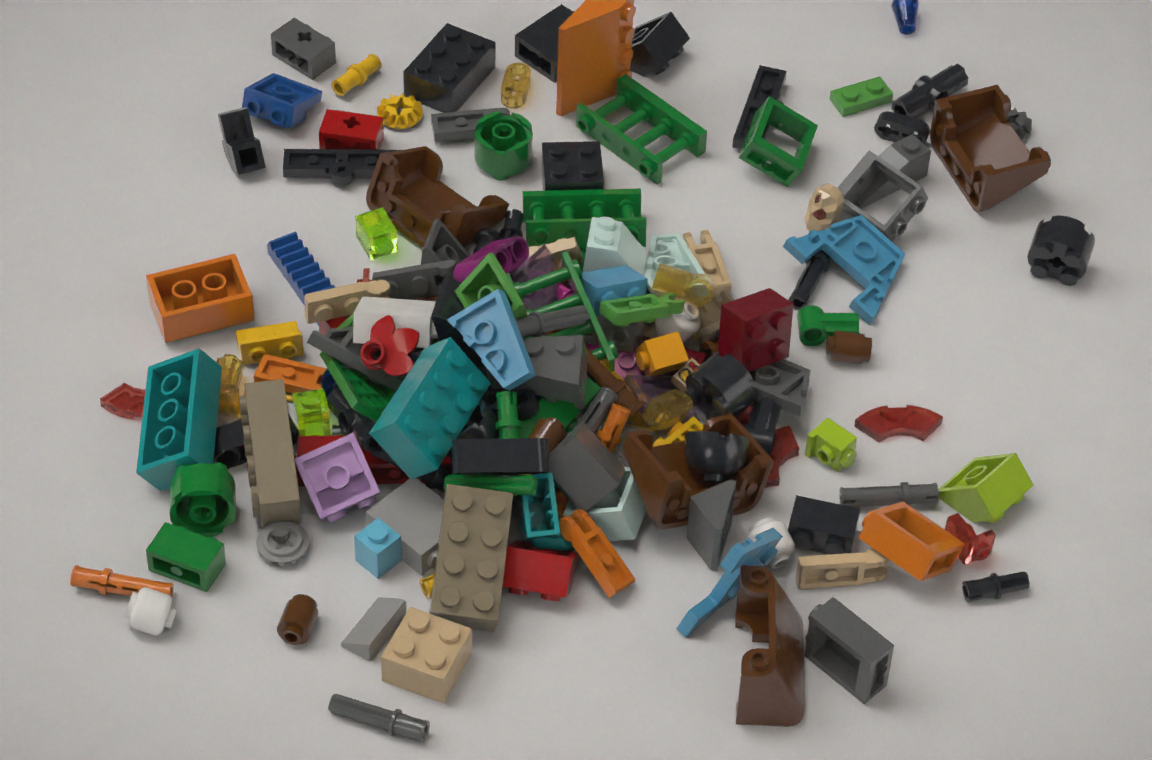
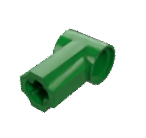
(816, 325)

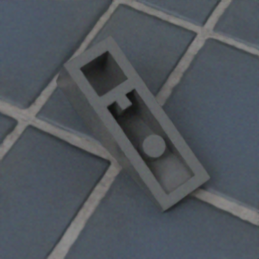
(907, 156)

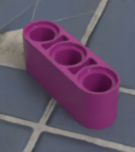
(508, 252)

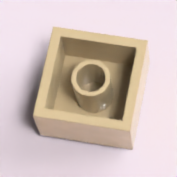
(426, 654)

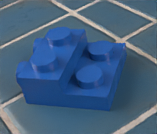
(280, 100)

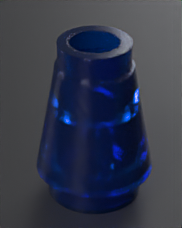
(905, 15)

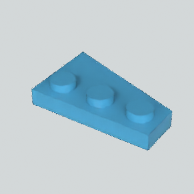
(495, 337)

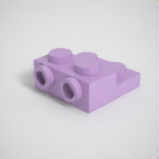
(338, 478)

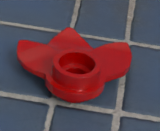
(394, 346)

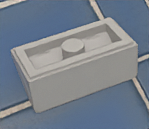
(375, 626)

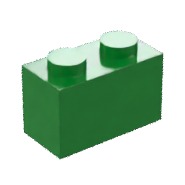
(186, 556)

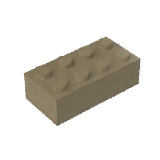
(269, 452)
(471, 556)

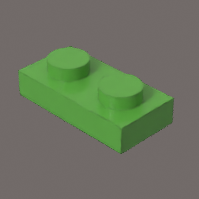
(861, 96)

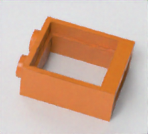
(911, 540)

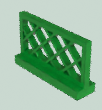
(358, 390)

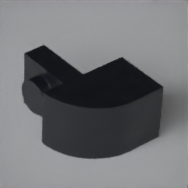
(239, 143)

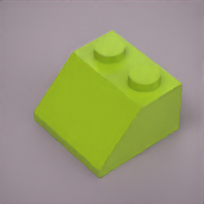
(987, 487)

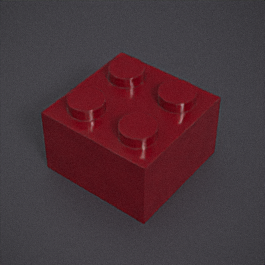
(756, 329)

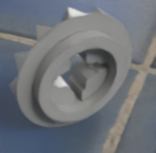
(279, 533)

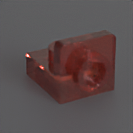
(976, 546)

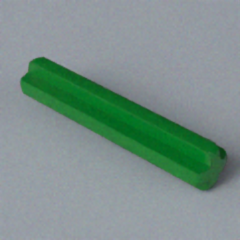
(505, 483)

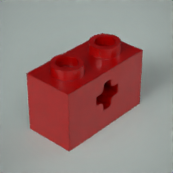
(350, 131)

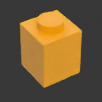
(661, 354)

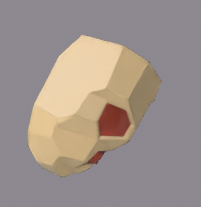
(824, 208)

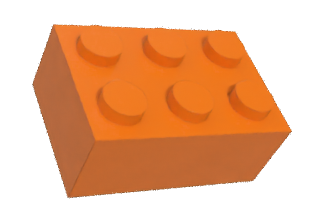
(200, 298)

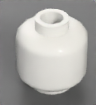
(686, 323)
(785, 545)
(150, 611)

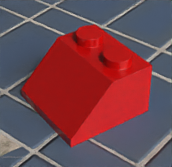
(539, 570)

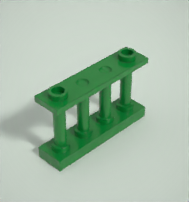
(649, 108)
(569, 213)
(572, 272)

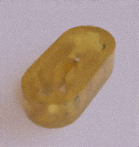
(519, 86)
(668, 409)

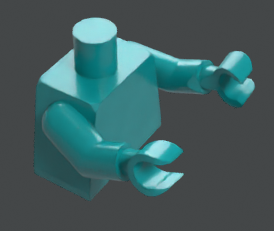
(540, 517)

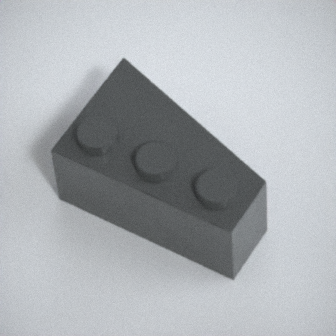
(559, 369)

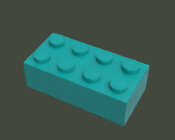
(430, 408)
(178, 416)

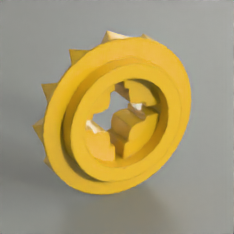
(410, 114)

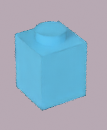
(378, 548)

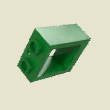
(757, 150)

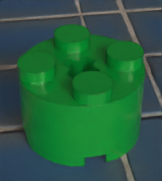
(503, 144)
(203, 498)

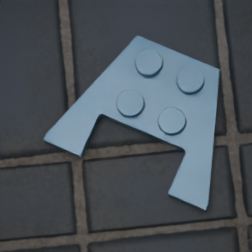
(860, 252)
(747, 553)

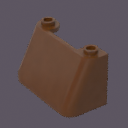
(983, 148)
(413, 197)
(669, 482)
(772, 677)

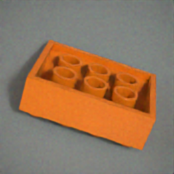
(593, 52)

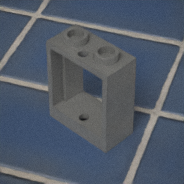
(863, 176)
(848, 650)

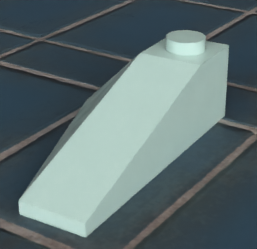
(673, 251)

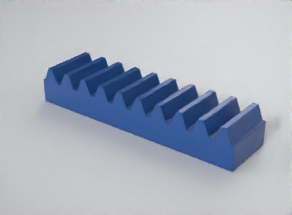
(297, 265)

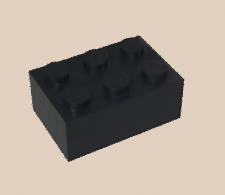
(449, 69)

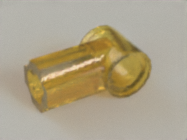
(679, 281)
(230, 380)

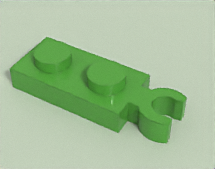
(640, 308)

